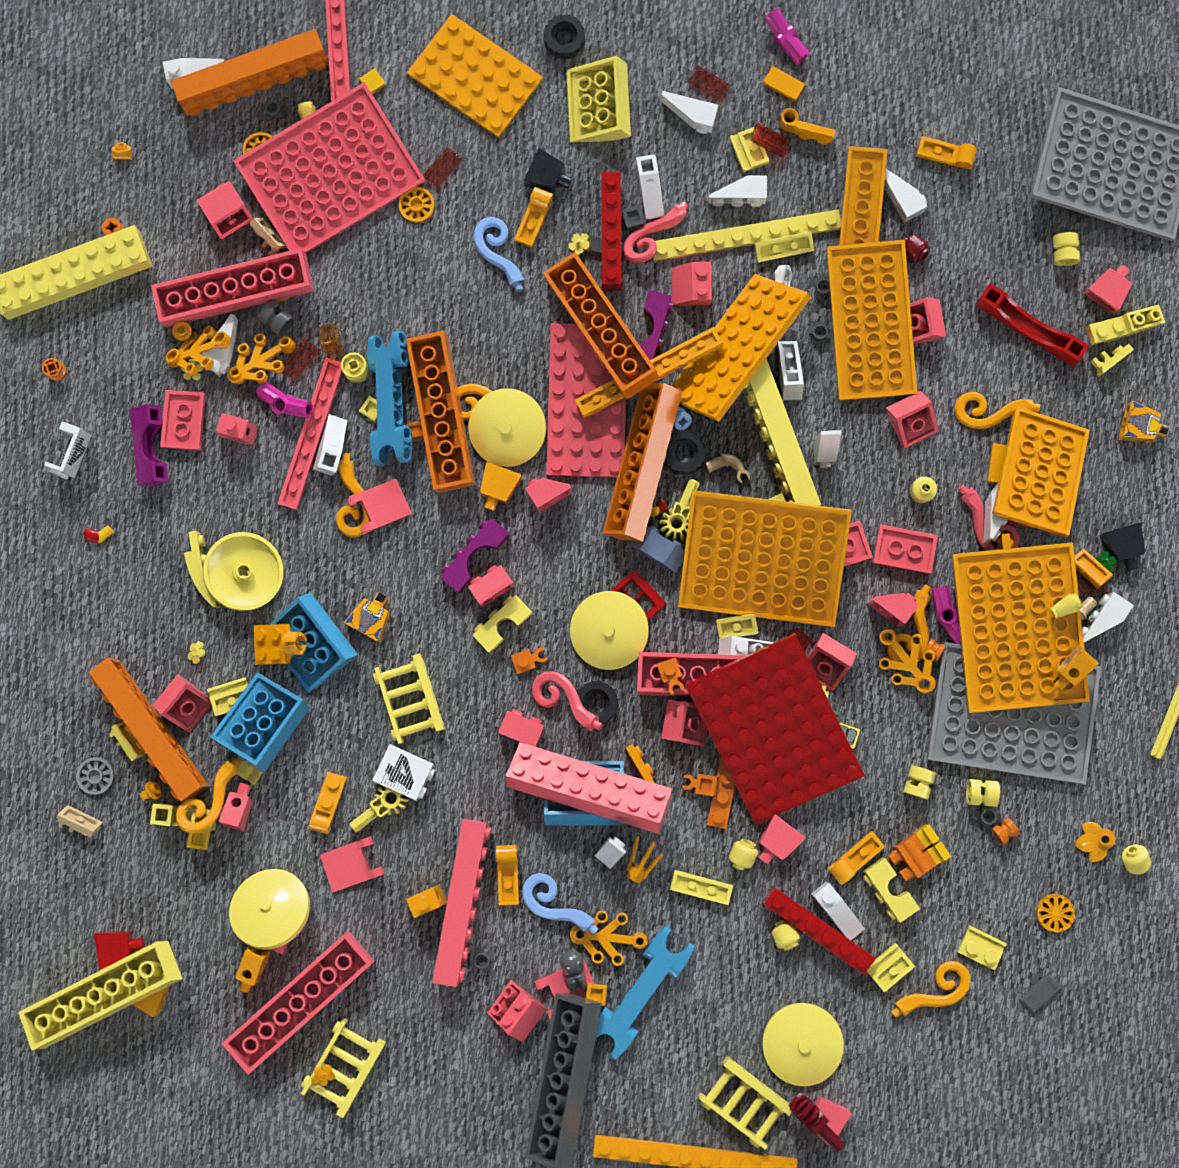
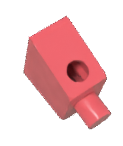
(1110, 289)
(235, 429)
(234, 816)
(779, 839)
(834, 1113)

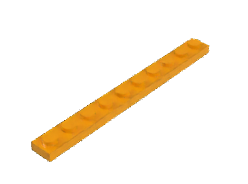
(683, 1155)

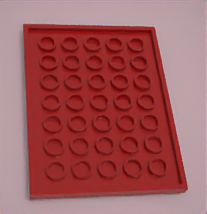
(775, 729)

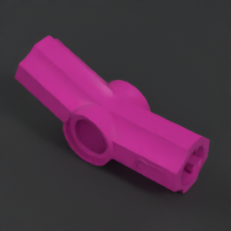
(786, 36)
(276, 398)
(943, 602)

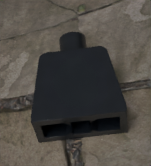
(546, 173)
(1125, 544)

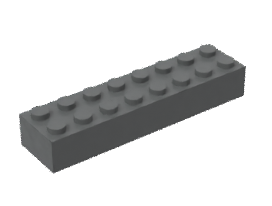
(563, 1080)

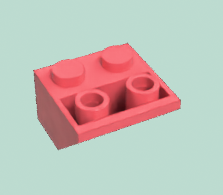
(225, 210)
(516, 1011)

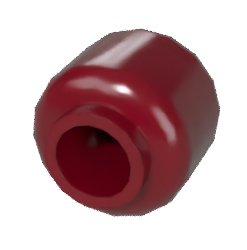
(916, 248)

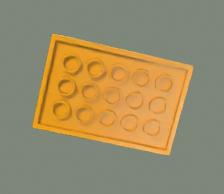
(475, 75)
(1041, 472)

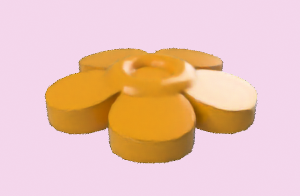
(321, 1076)

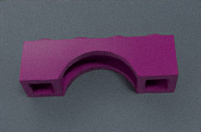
(656, 308)
(145, 423)
(490, 536)

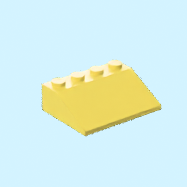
(599, 101)

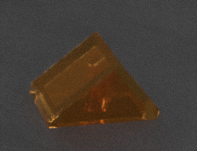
(330, 338)

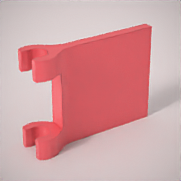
(382, 504)
(348, 865)
(558, 984)

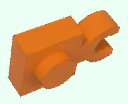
(525, 660)
(671, 673)
(704, 784)

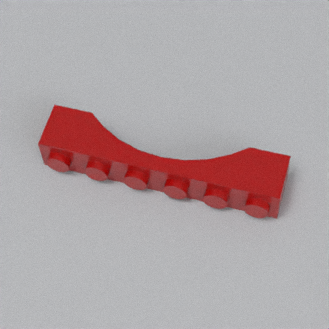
(611, 230)
(1003, 308)
(818, 930)

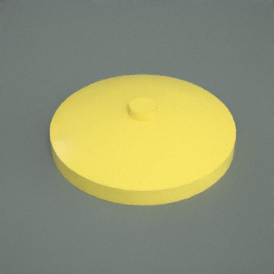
(507, 427)
(243, 571)
(609, 630)
(269, 909)
(802, 1044)

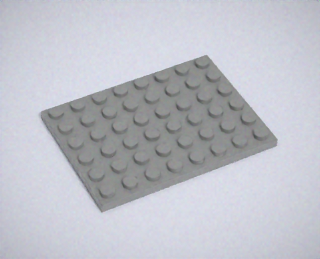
(1110, 164)
(1024, 741)

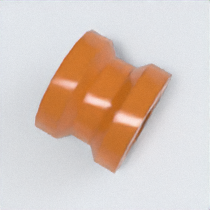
(108, 223)
(416, 428)
(938, 649)

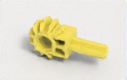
(680, 512)
(379, 807)

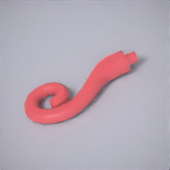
(670, 220)
(976, 505)
(583, 716)

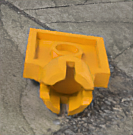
(276, 644)

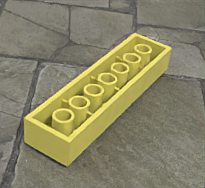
(72, 272)
(780, 438)
(100, 995)

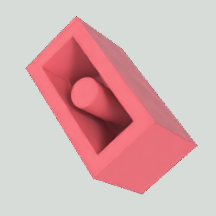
(521, 728)

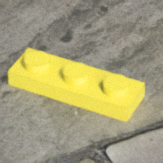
(784, 246)
(701, 887)

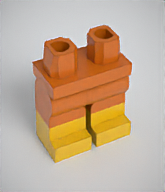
(911, 853)

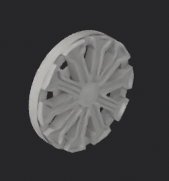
(95, 775)

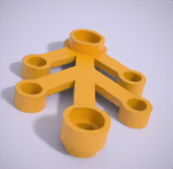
(176, 357)
(259, 361)
(909, 663)
(605, 937)

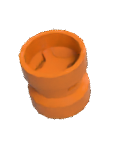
(55, 373)
(1006, 831)

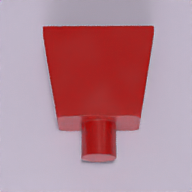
(115, 946)

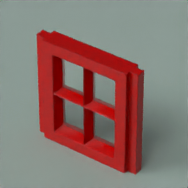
(645, 589)

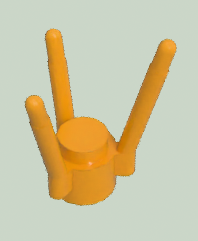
(638, 871)

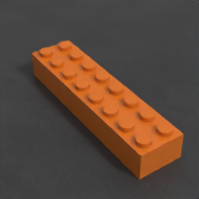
(250, 73)
(601, 326)
(440, 412)
(642, 462)
(148, 729)

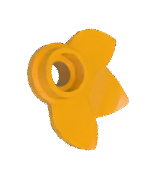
(1092, 842)

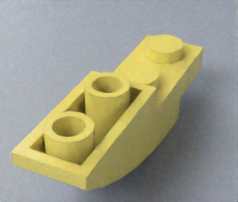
(1125, 325)
(195, 562)

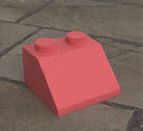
(692, 284)
(927, 320)
(913, 419)
(546, 493)
(491, 585)
(895, 607)
(830, 661)
(183, 703)
(684, 724)

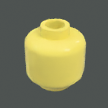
(918, 494)
(743, 854)
(1136, 859)
(786, 935)

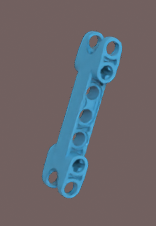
(391, 428)
(660, 963)

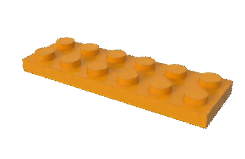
(863, 195)

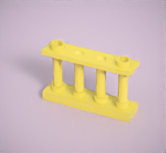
(428, 702)
(363, 1068)
(763, 1095)

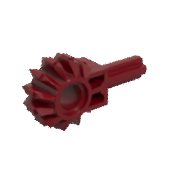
(814, 1120)

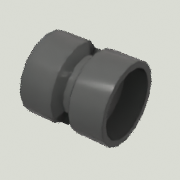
(274, 316)

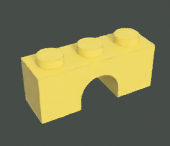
(512, 610)
(166, 815)
(879, 876)

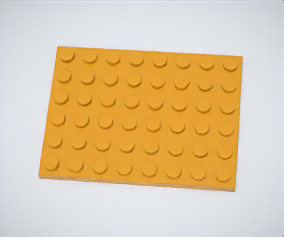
(764, 558)
(1009, 629)

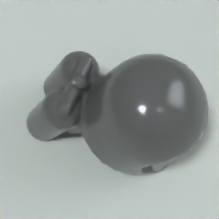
(573, 966)

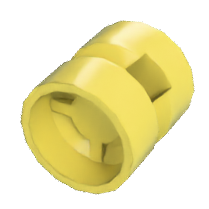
(1066, 249)
(355, 367)
(920, 775)
(989, 795)

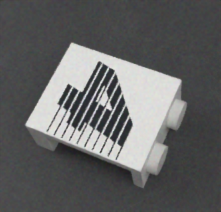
(74, 453)
(404, 773)

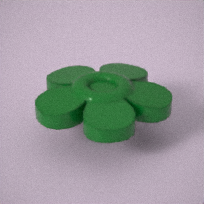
(1107, 561)

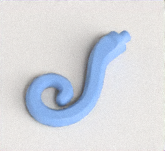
(512, 272)
(575, 916)

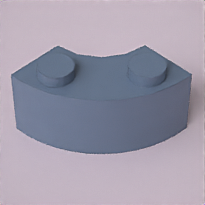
(660, 550)

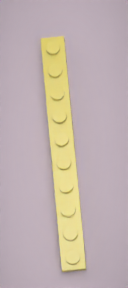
(746, 235)

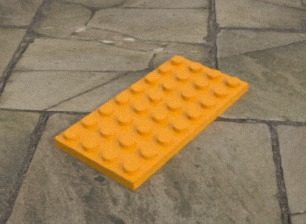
(871, 320)
(748, 336)

